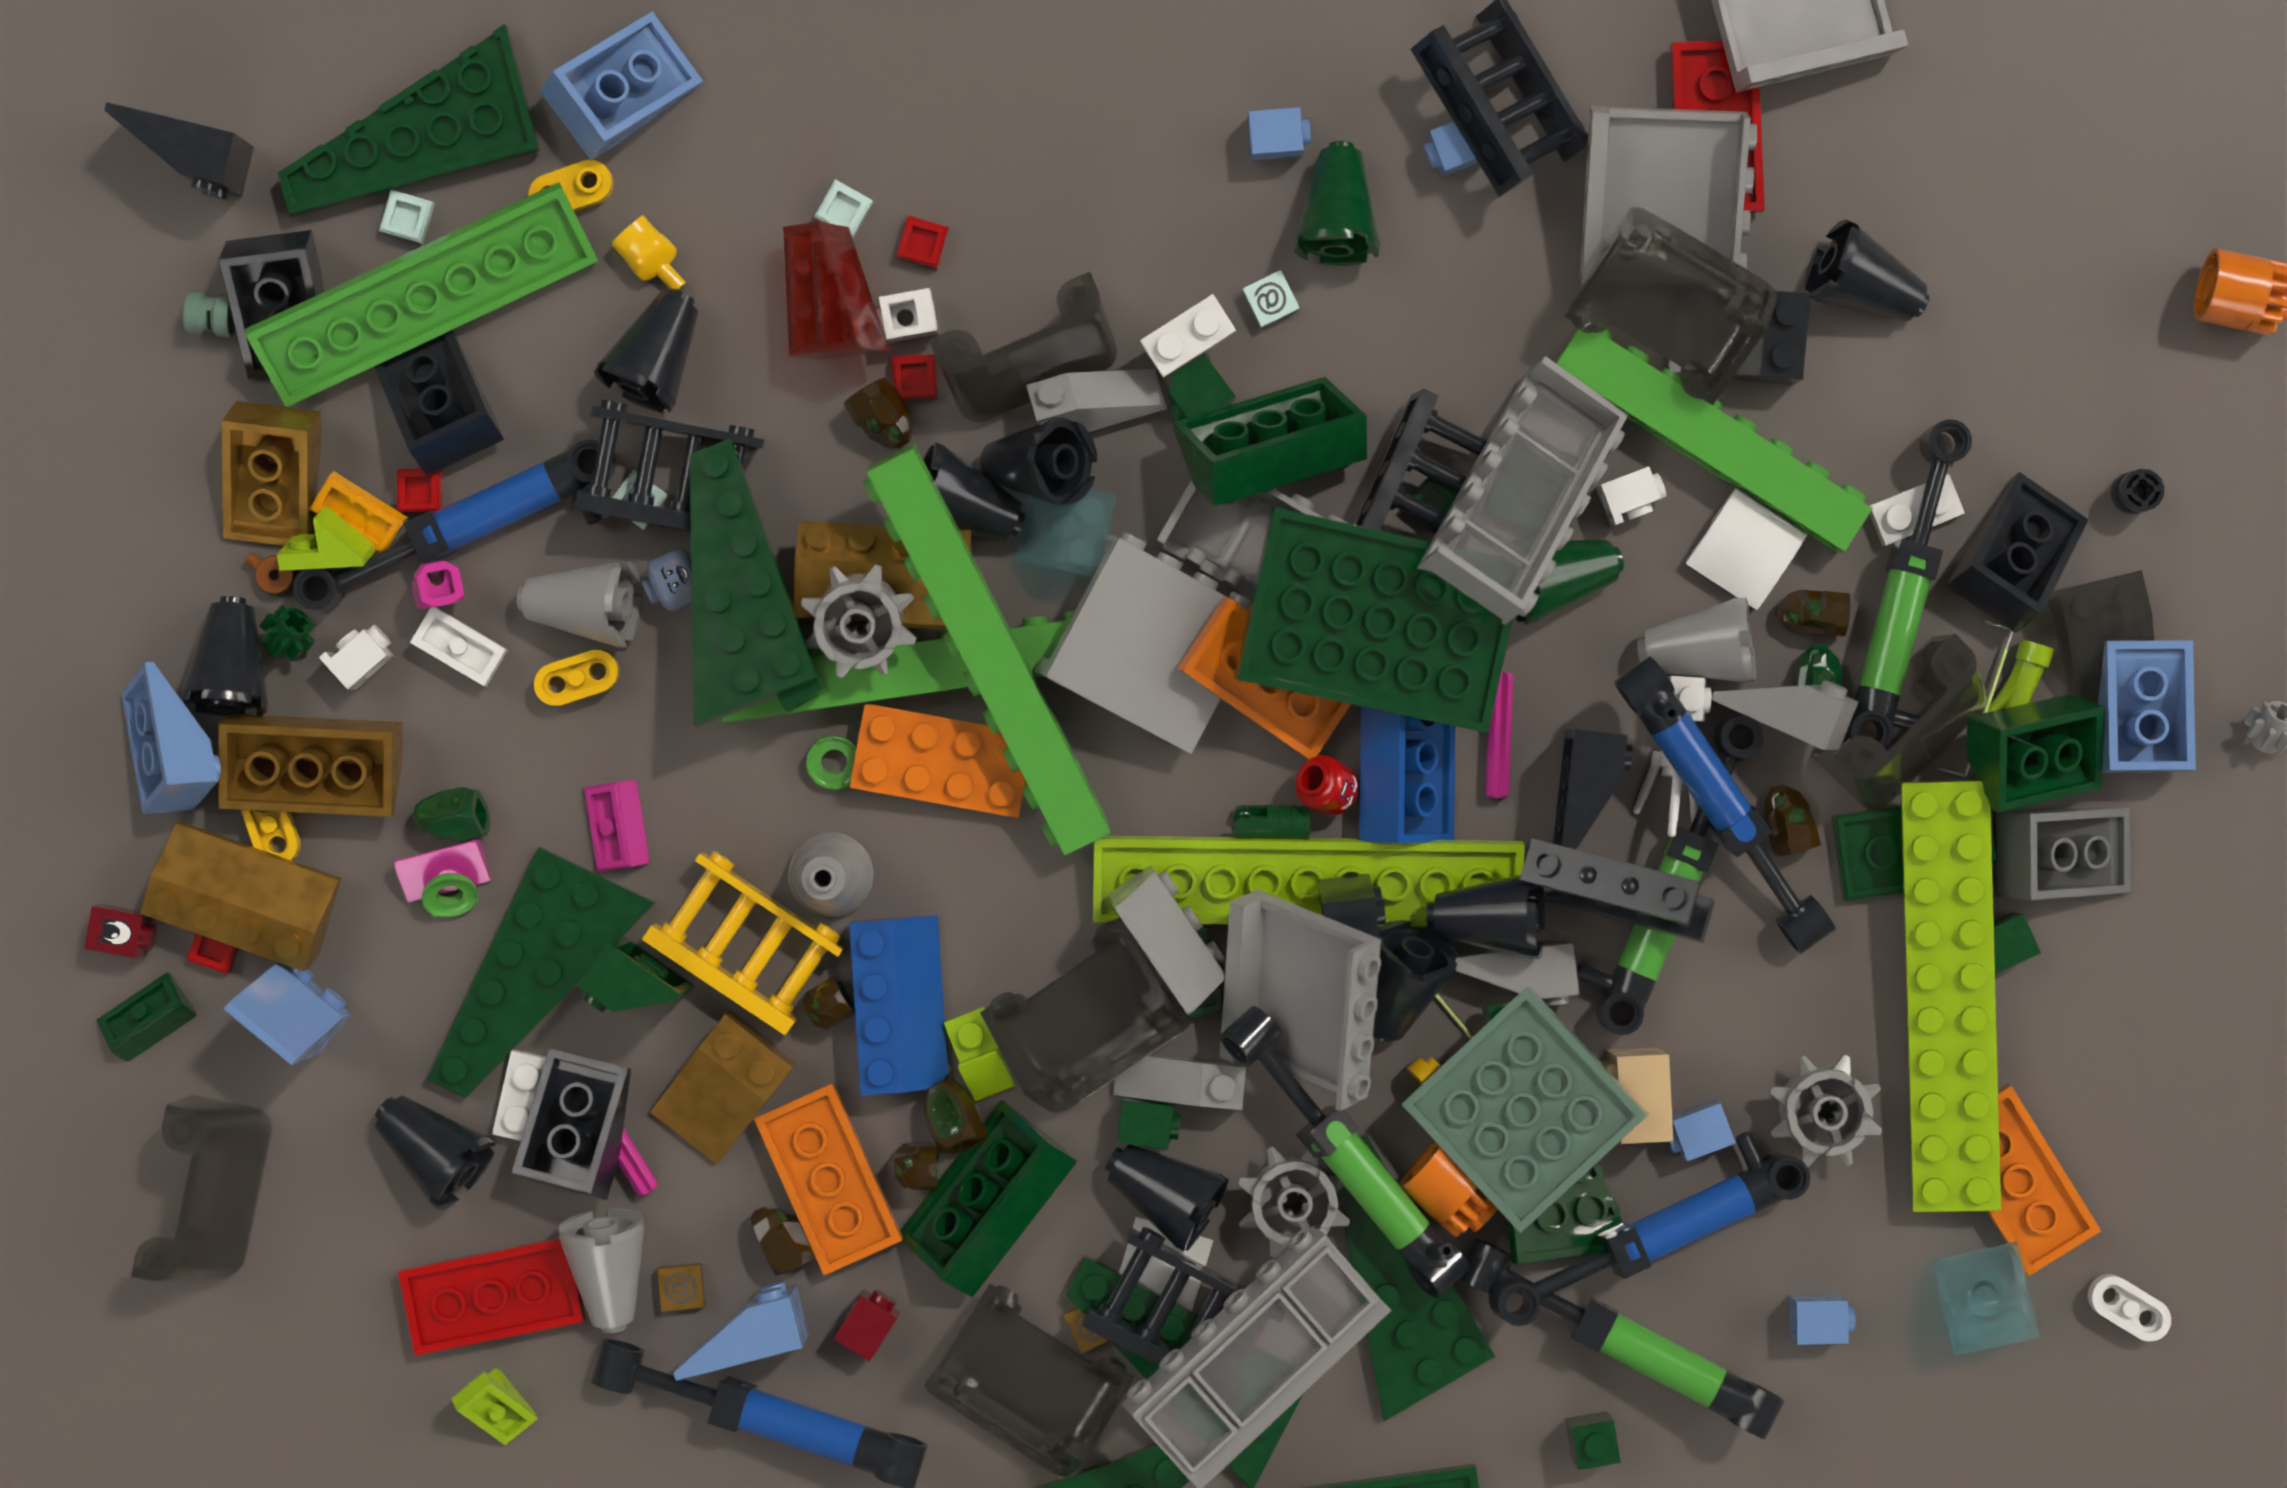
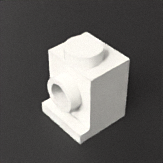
(919, 304)
(1630, 495)
(358, 656)
(1693, 695)

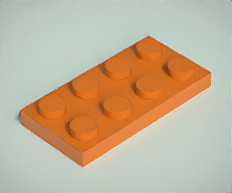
(1290, 716)
(935, 761)
(828, 1179)
(2036, 1195)

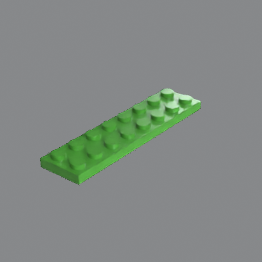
(421, 295)

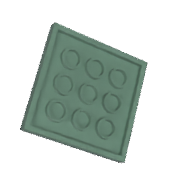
(1524, 1109)

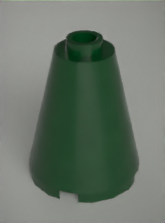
(1338, 210)
(1579, 571)

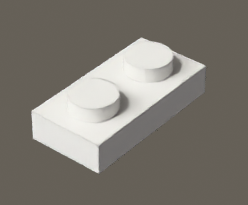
(1188, 336)
(1897, 515)
(459, 646)
(518, 1093)

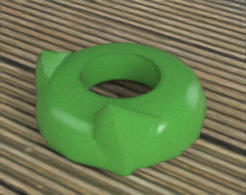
(818, 772)
(449, 905)

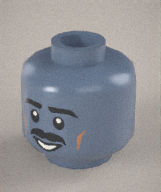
(670, 580)

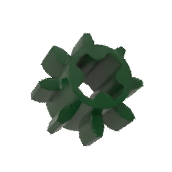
(287, 633)

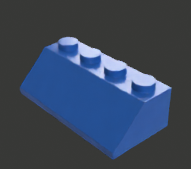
(1405, 778)
(898, 1004)

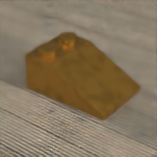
(269, 471)
(723, 1087)

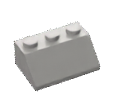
(1170, 936)

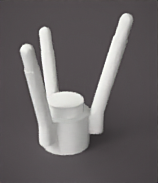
(1659, 760)

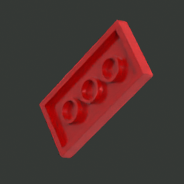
(1704, 82)
(490, 1296)

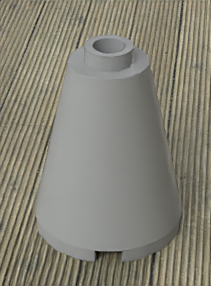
(586, 602)
(1705, 643)
(849, 870)
(605, 1264)

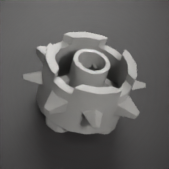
(856, 645)
(1847, 1120)
(1271, 1189)

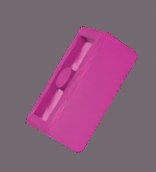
(616, 825)
(462, 859)

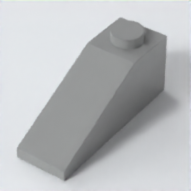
(1097, 397)
(1806, 712)
(1550, 977)
(1184, 1082)

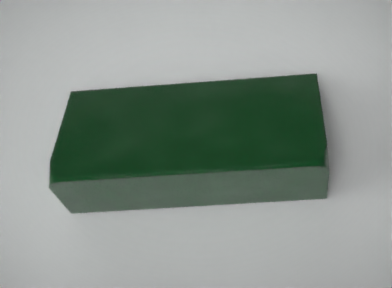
(146, 1018)

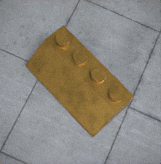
(853, 551)
(309, 765)
(241, 896)

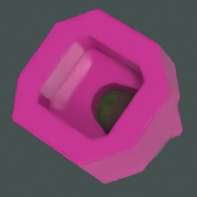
(437, 585)

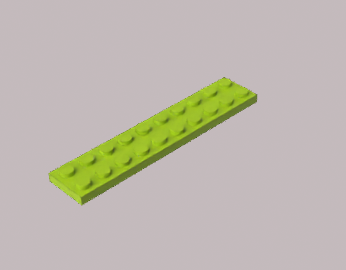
(1222, 869)
(1950, 996)

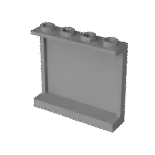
(1800, 38)
(1676, 166)
(1132, 638)
(1313, 984)

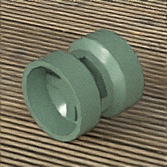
(208, 314)

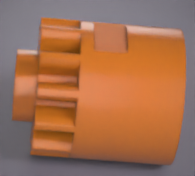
(2241, 292)
(1446, 1192)

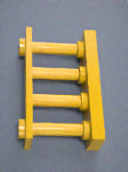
(706, 961)

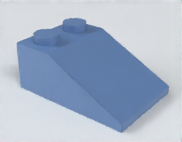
(620, 85)
(2148, 706)
(167, 745)
(290, 1012)
(762, 1328)

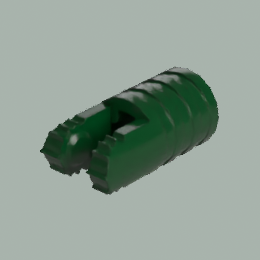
(1271, 822)

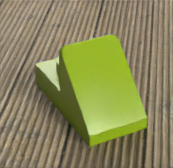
(334, 546)
(978, 1055)
(495, 1406)

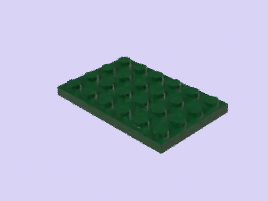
(1359, 624)

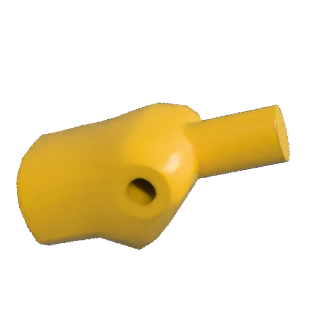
(648, 253)

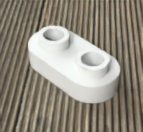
(2127, 1307)

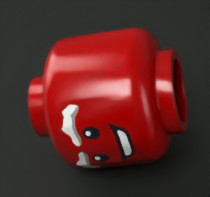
(1326, 785)

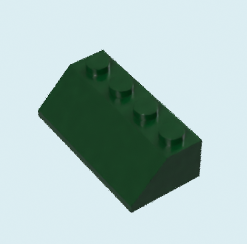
(1272, 441)
(987, 1200)

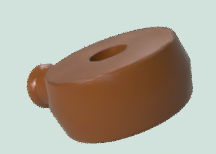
(264, 574)

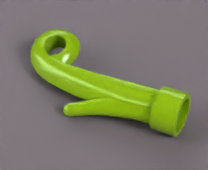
(2025, 676)

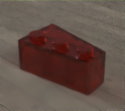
(828, 295)

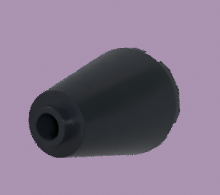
(1864, 276)
(652, 353)
(1043, 461)
(972, 497)
(227, 662)
(1492, 915)
(1410, 976)
(433, 1148)
(1167, 1192)

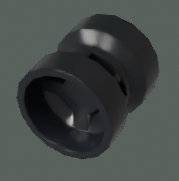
(2127, 491)

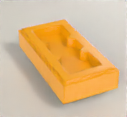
(361, 510)

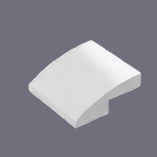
(1746, 548)

